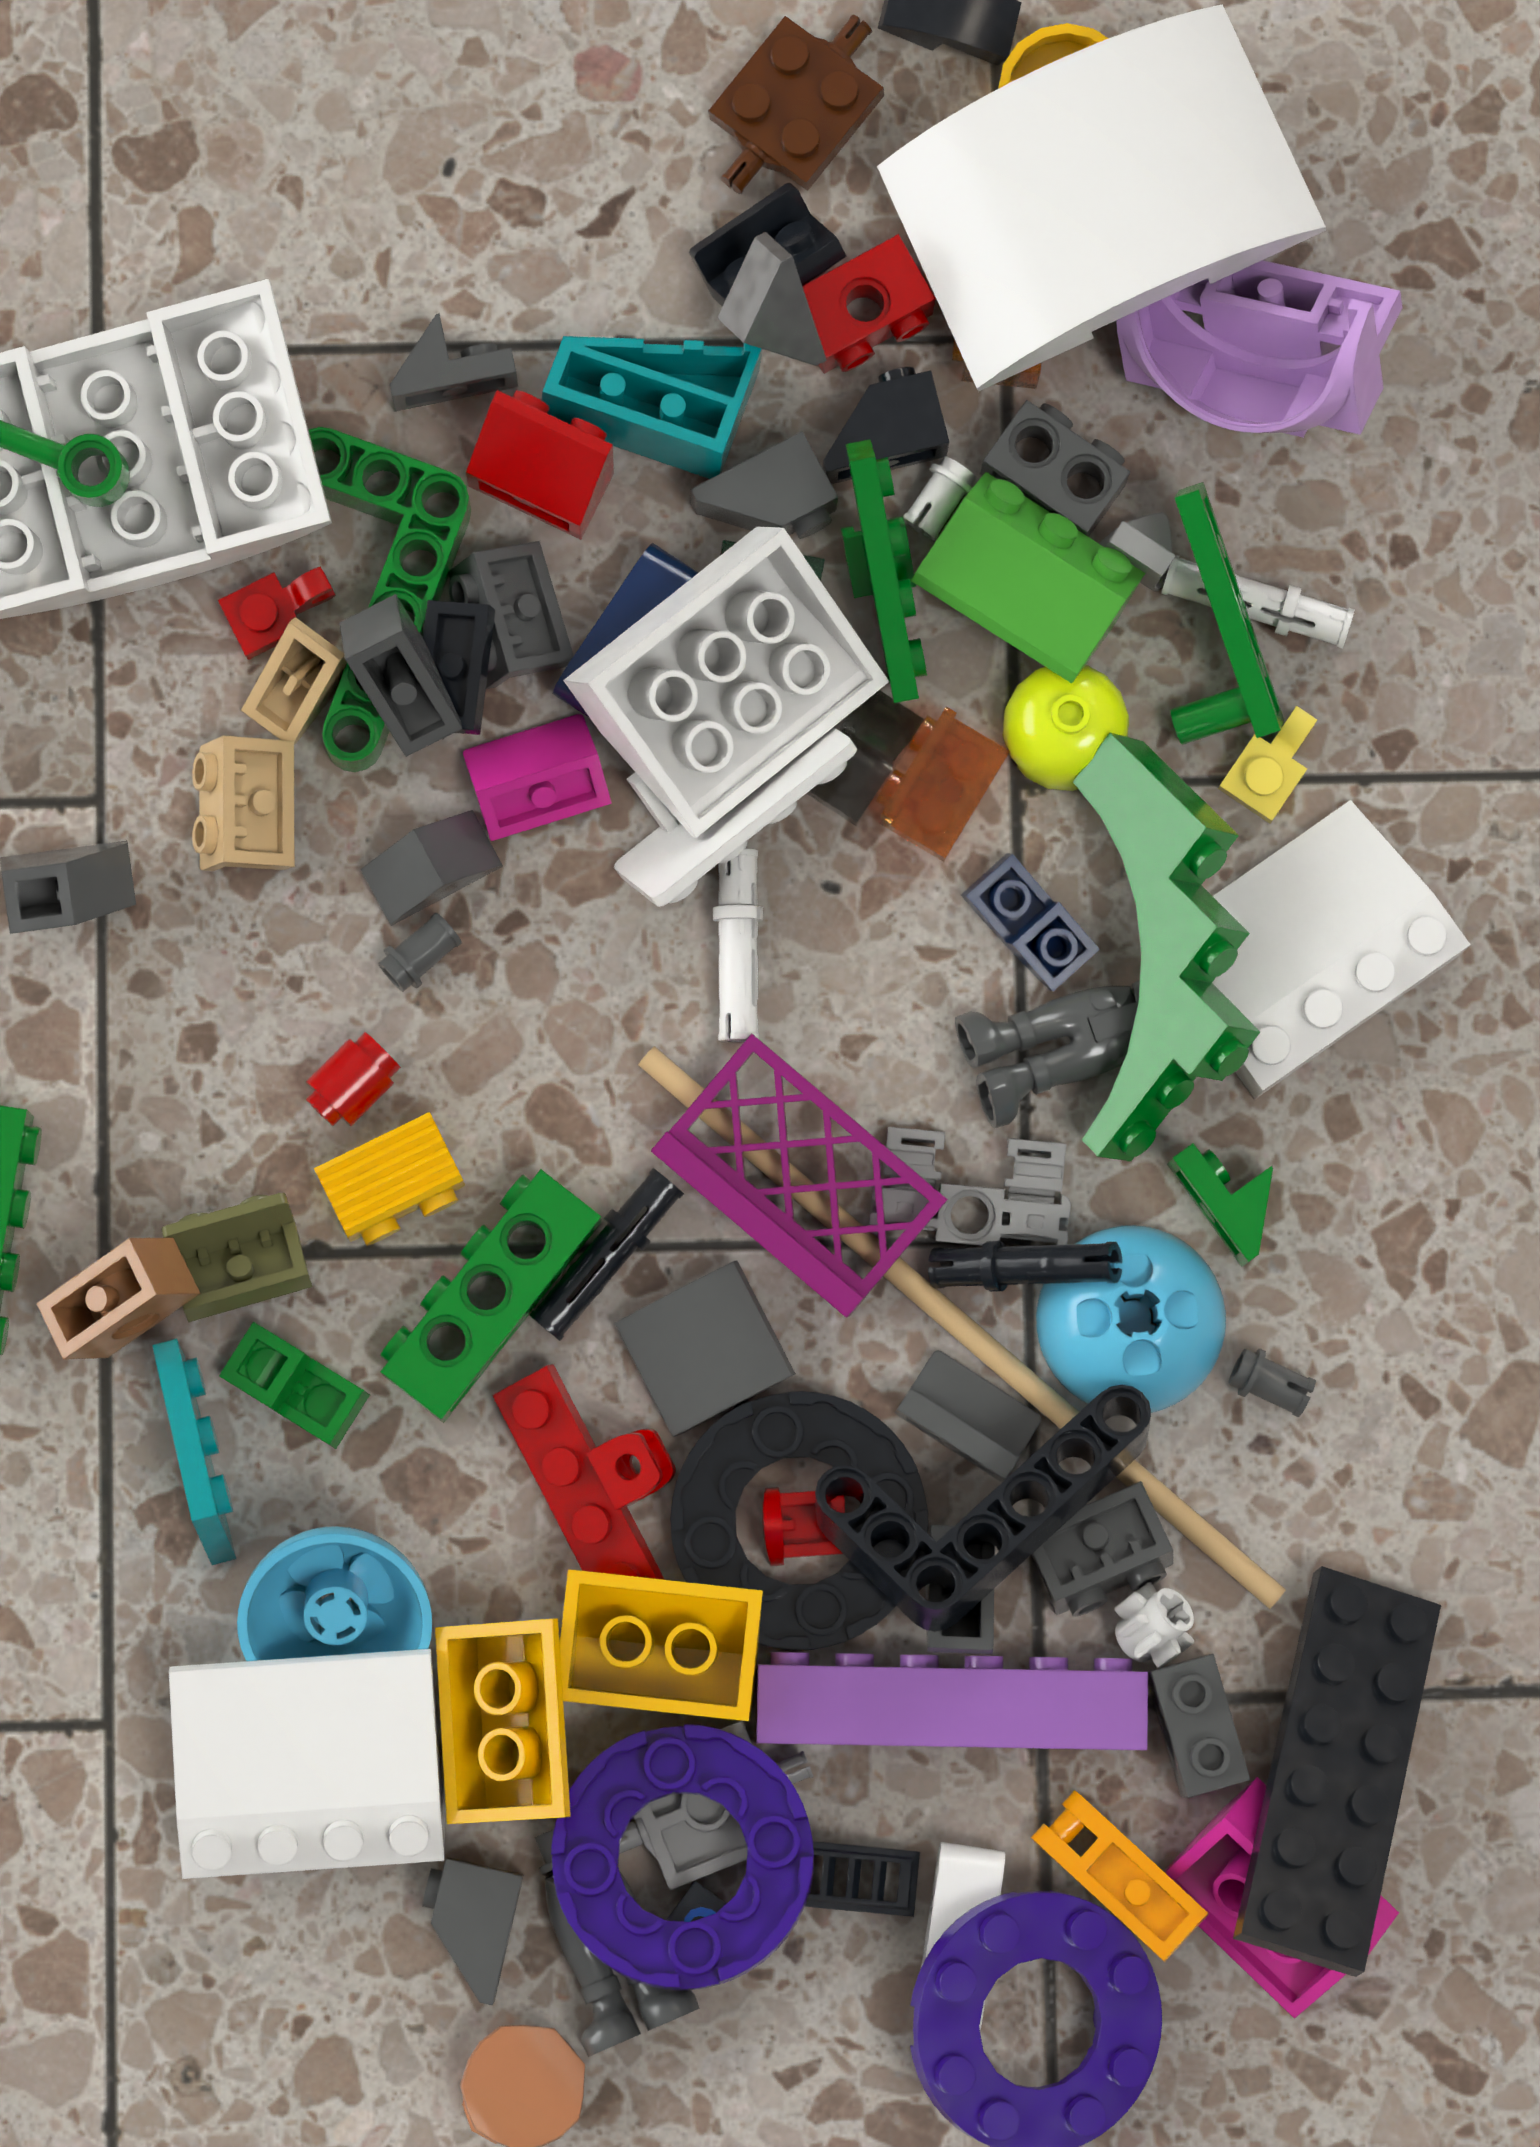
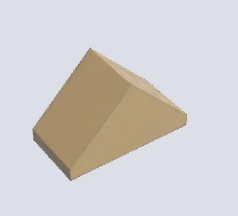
(295, 682)

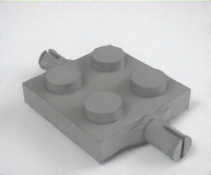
(694, 1833)

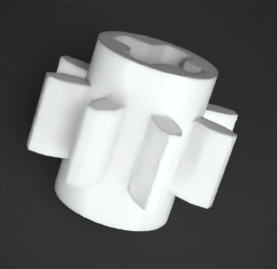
(1154, 1625)

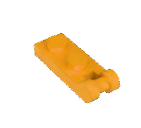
(1122, 1878)

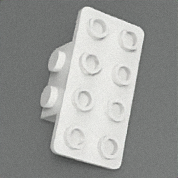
(671, 861)

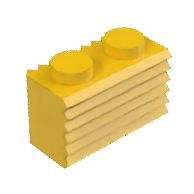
(391, 1179)

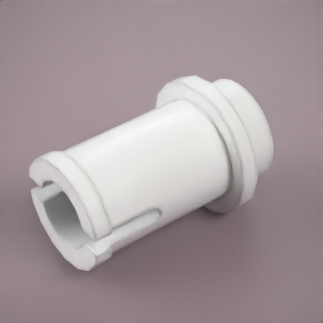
(939, 497)

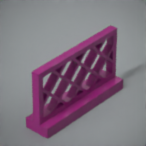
(763, 1218)

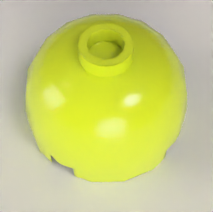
(1060, 724)

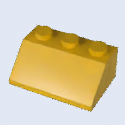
(659, 1645)
(502, 1721)

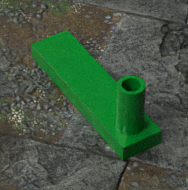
(1255, 697)

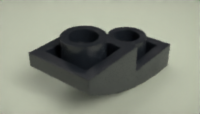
(971, 26)

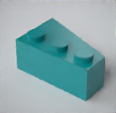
(656, 398)

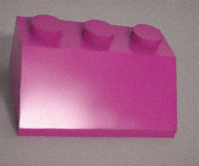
(1215, 1875)

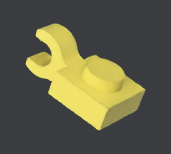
(1266, 772)

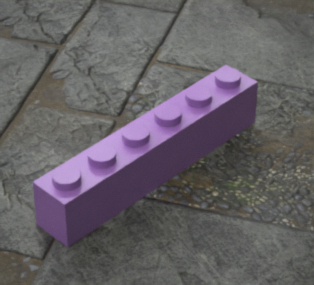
(951, 1705)

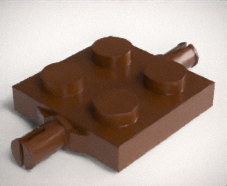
(796, 103)

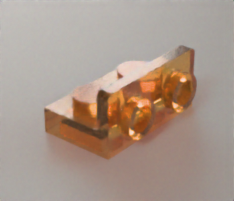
(941, 785)

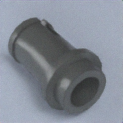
(419, 953)
(1271, 1382)

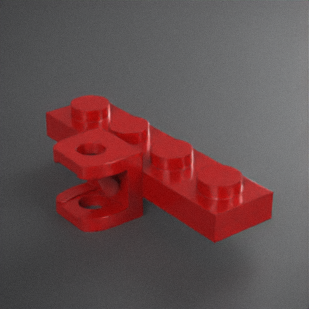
(584, 1482)

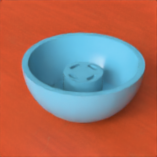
(1088, 1323)
(287, 1618)

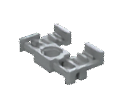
(1029, 1193)

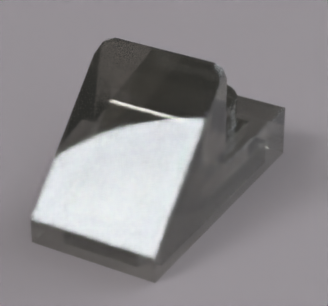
(882, 737)

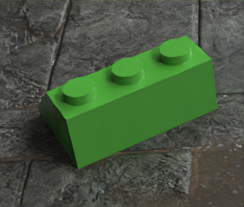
(1028, 576)

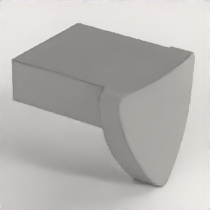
(1146, 545)

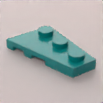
(194, 1444)

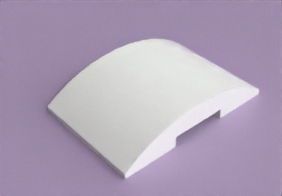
(1098, 190)
(210, 441)

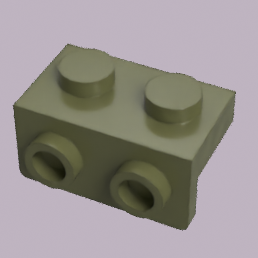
(241, 1254)

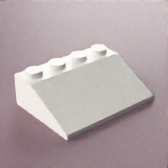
(728, 678)
(1330, 941)
(306, 1763)

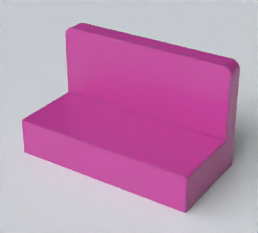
(537, 776)

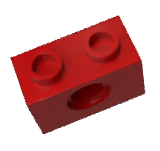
(883, 275)

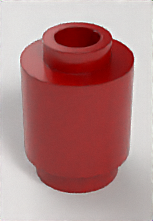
(351, 1080)

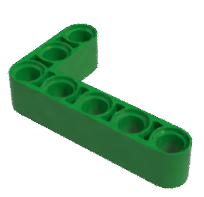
(415, 532)

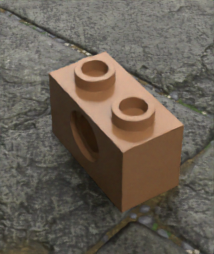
(118, 1298)

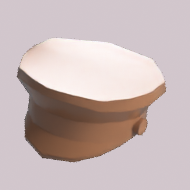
(523, 2086)

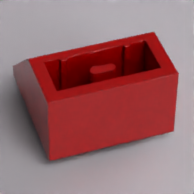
(541, 462)

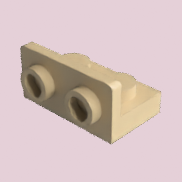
(245, 803)

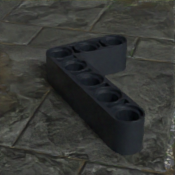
(990, 1521)

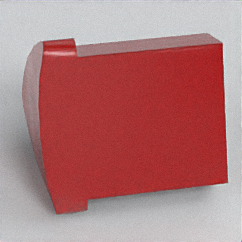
(792, 1526)

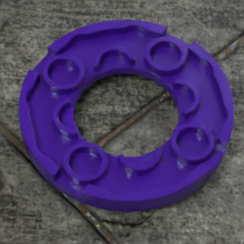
(617, 1789)
(951, 2001)

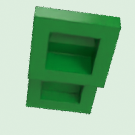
(294, 1385)

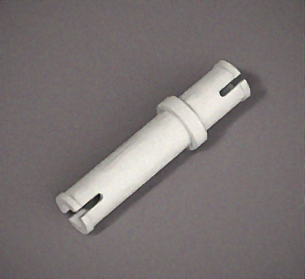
(1268, 604)
(738, 946)

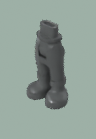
(1099, 1034)
(611, 2016)

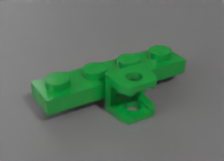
(883, 567)

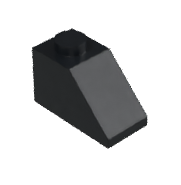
(899, 418)

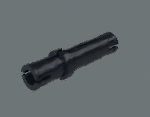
(658, 1197)
(999, 1266)

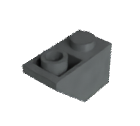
(66, 885)

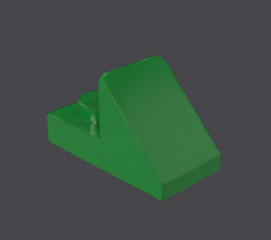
(1234, 1217)

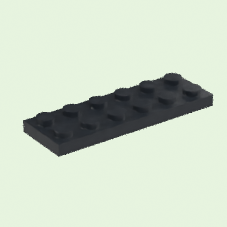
(1337, 1772)

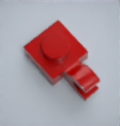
(265, 608)

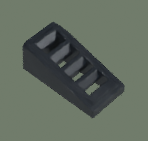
(850, 1902)

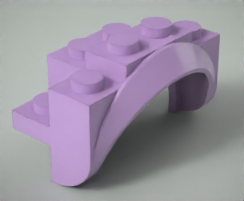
(1266, 349)

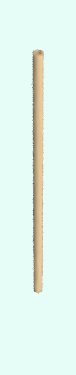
(968, 1333)

